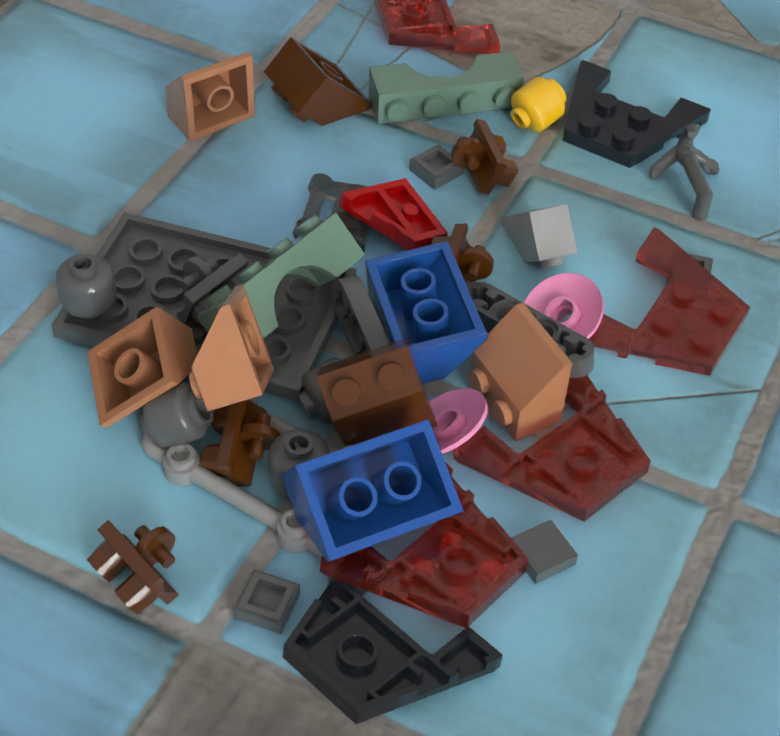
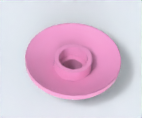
(569, 295)
(458, 416)

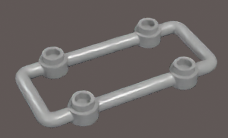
(183, 468)

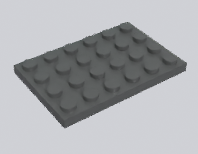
(147, 273)

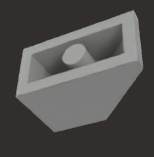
(542, 235)

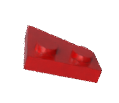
(395, 212)

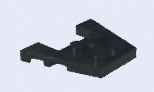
(617, 128)
(371, 663)

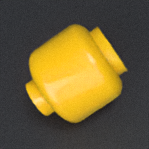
(538, 104)

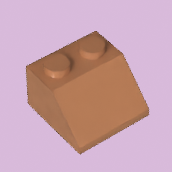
(212, 97)
(233, 357)
(140, 364)
(521, 374)

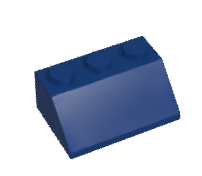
(427, 301)
(372, 491)

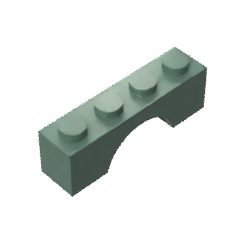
(406, 95)
(316, 256)

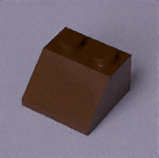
(314, 85)
(375, 393)

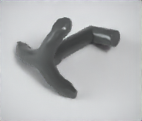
(692, 162)

